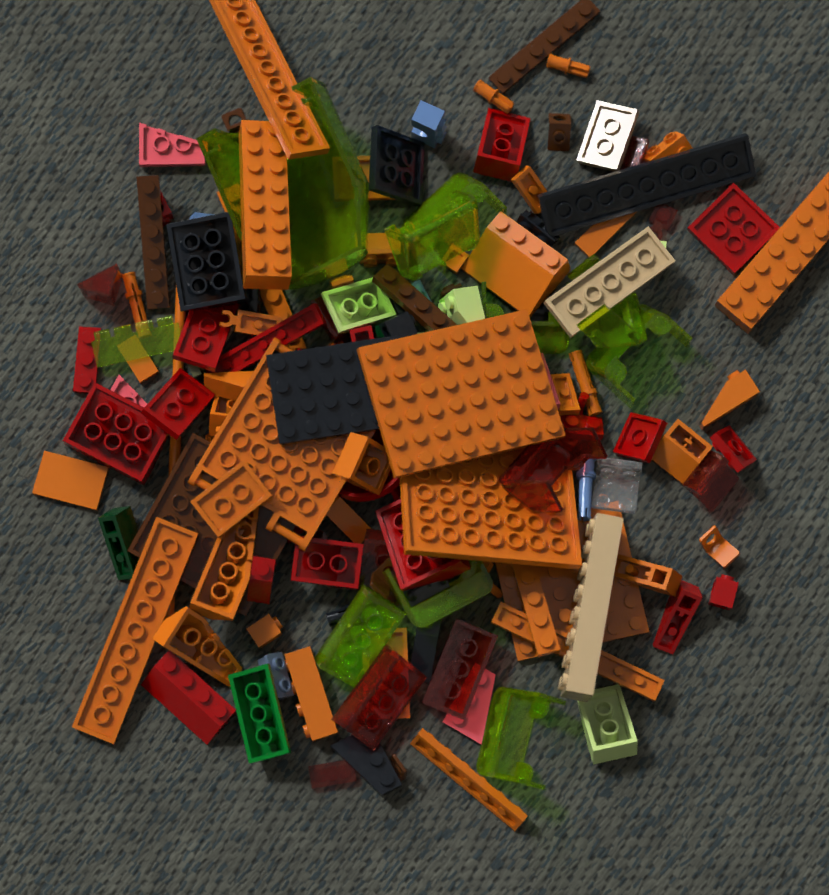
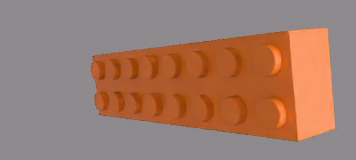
(264, 208)
(779, 261)

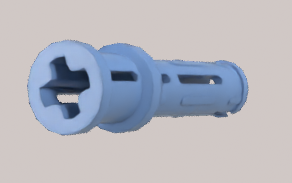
(586, 477)

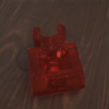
(662, 219)

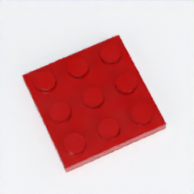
(733, 228)

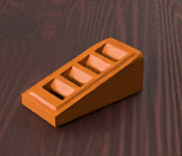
(341, 281)

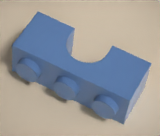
(428, 124)

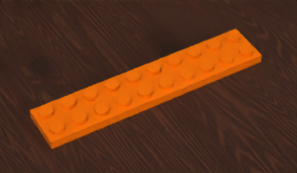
(270, 78)
(133, 630)

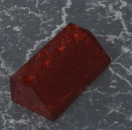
(459, 669)
(379, 698)

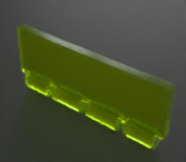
(135, 345)

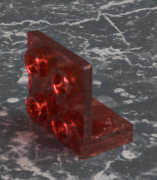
(711, 480)

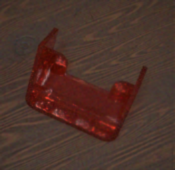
(541, 464)

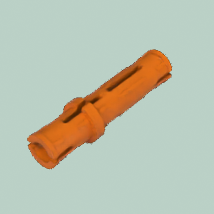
(134, 296)
(585, 382)

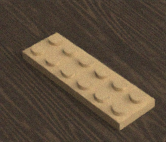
(610, 280)

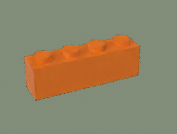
(311, 694)

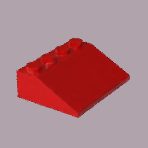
(116, 434)
(413, 570)

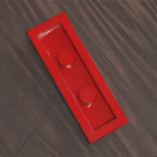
(85, 366)

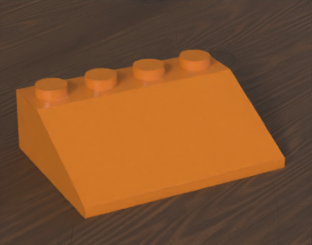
(516, 264)

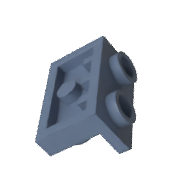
(279, 674)

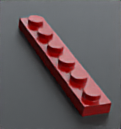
(286, 331)

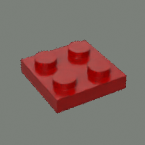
(640, 437)
(733, 448)

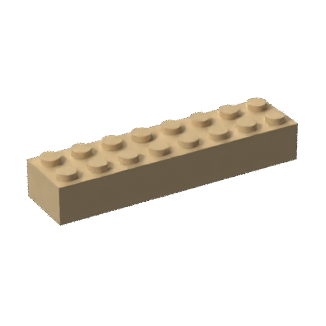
(591, 608)

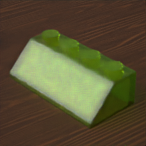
(359, 636)

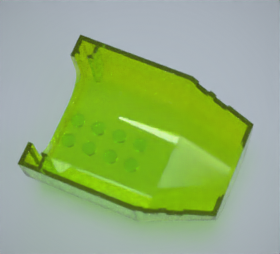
(324, 193)

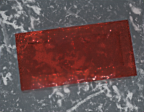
(635, 152)
(331, 774)

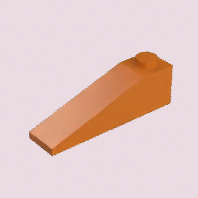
(195, 641)

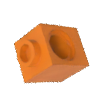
(265, 630)

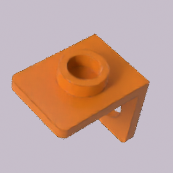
(718, 547)

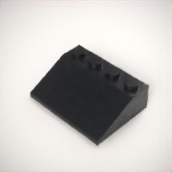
(207, 262)

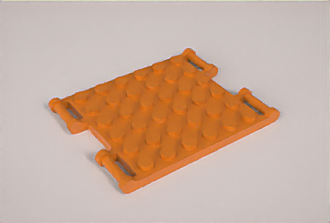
(293, 473)

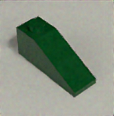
(119, 532)

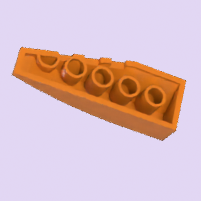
(226, 572)

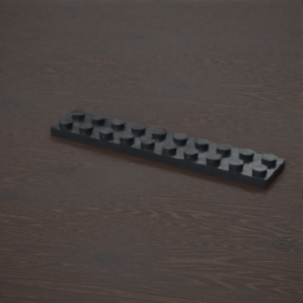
(647, 185)

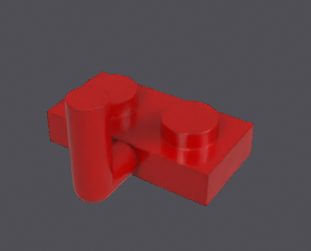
(582, 421)

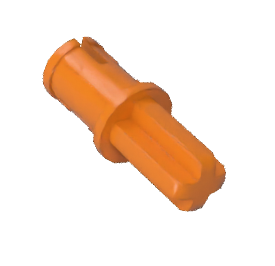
(568, 66)
(493, 96)

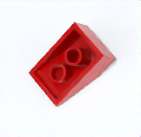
(501, 145)
(328, 563)

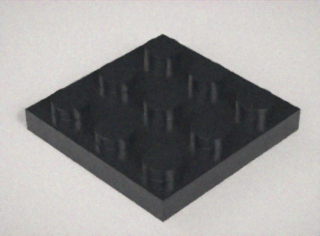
(396, 166)

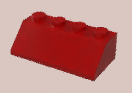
(188, 697)

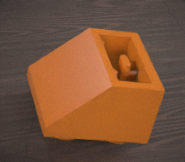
(378, 251)
(680, 451)

